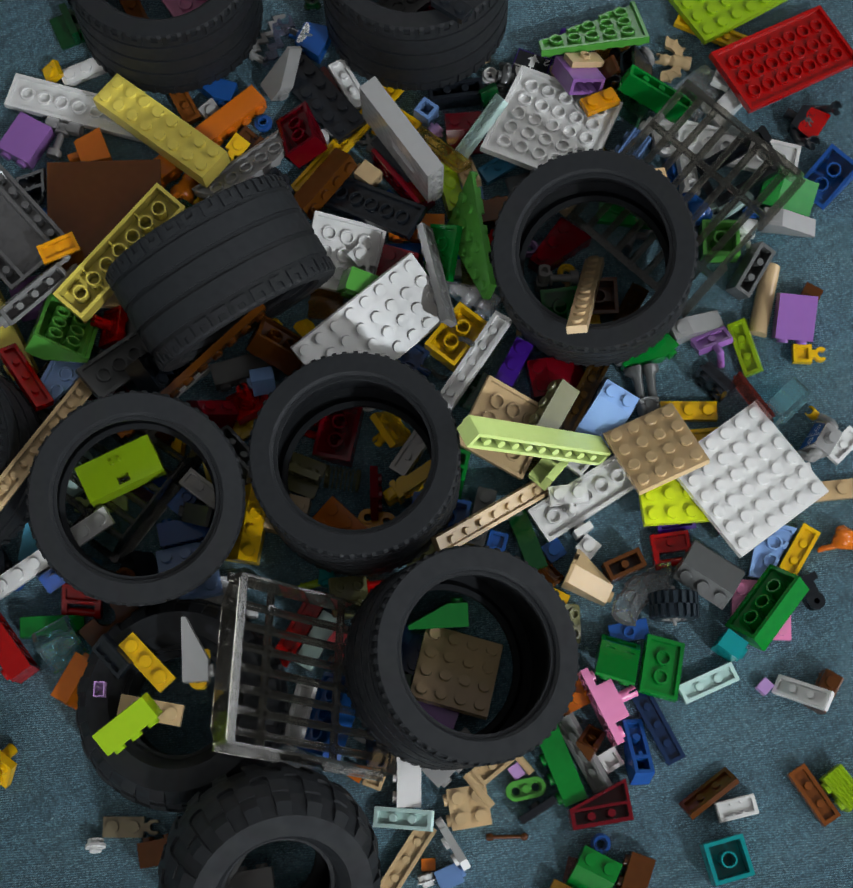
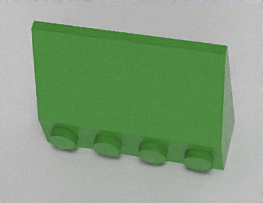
(60, 334)

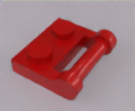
(669, 543)
(74, 596)

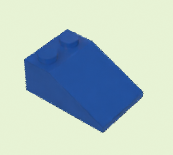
(833, 174)

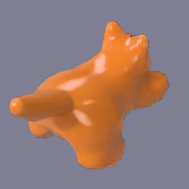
(184, 188)
(841, 540)

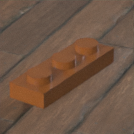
(813, 794)

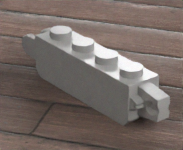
(34, 292)

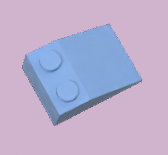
(607, 410)

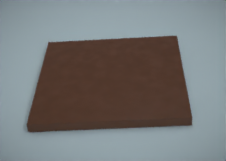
(96, 197)

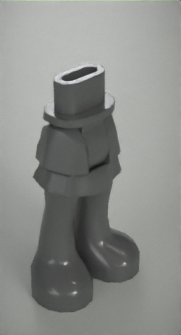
(651, 402)

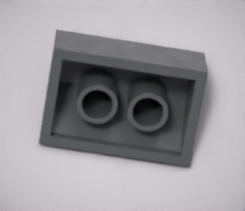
(708, 574)

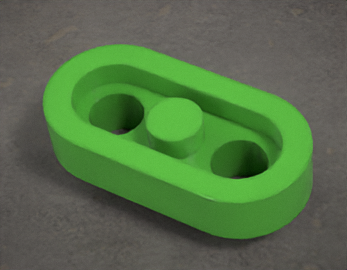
(525, 789)

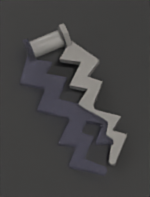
(272, 53)

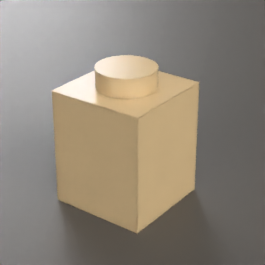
(368, 173)

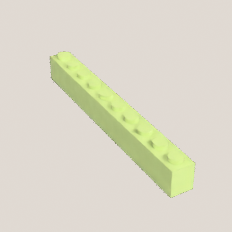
(532, 440)

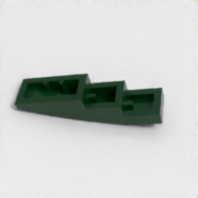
(527, 540)

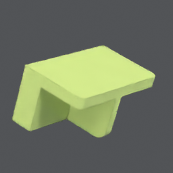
(547, 471)

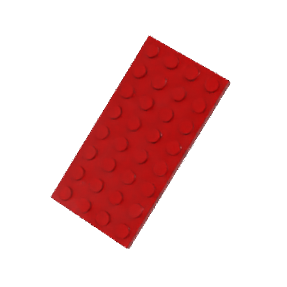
(783, 59)

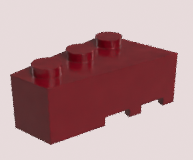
(559, 245)
(604, 808)

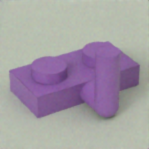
(713, 341)

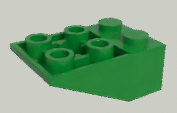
(617, 660)

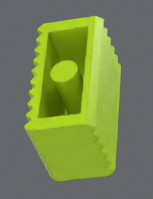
(840, 786)

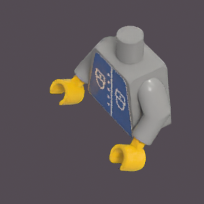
(820, 438)

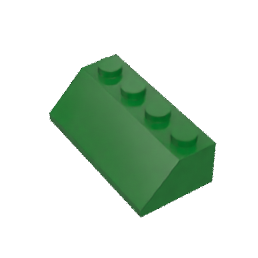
(767, 606)

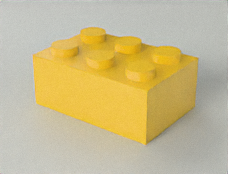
(444, 341)

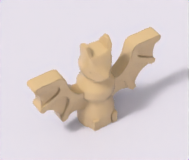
(675, 61)

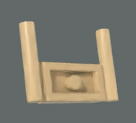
(482, 775)

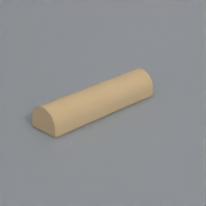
(764, 301)

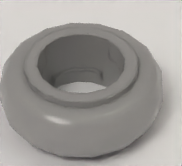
(648, 54)

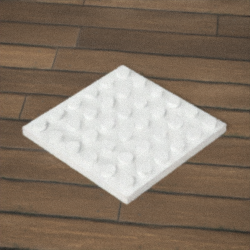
(544, 123)
(751, 480)

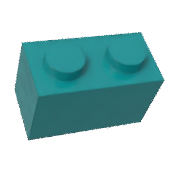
(730, 646)

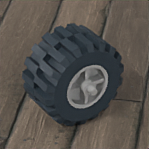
(673, 605)

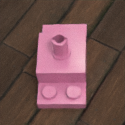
(607, 704)

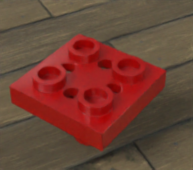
(111, 326)
(246, 403)

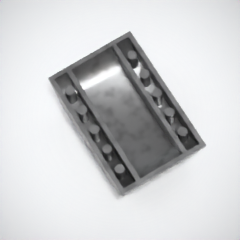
(21, 230)

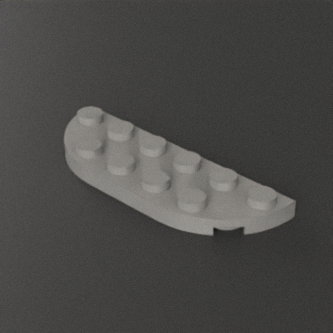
(249, 165)

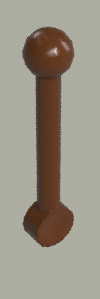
(524, 836)

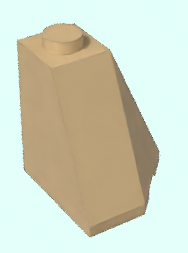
(587, 580)

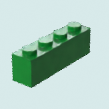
(651, 92)
(561, 770)

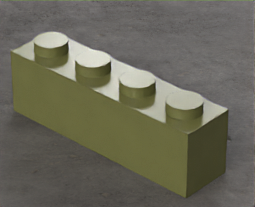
(554, 405)

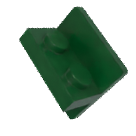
(67, 28)

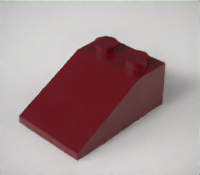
(301, 135)
(544, 370)

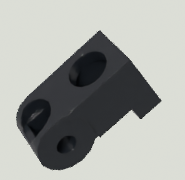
(813, 599)

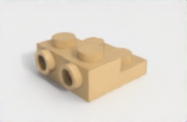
(466, 809)

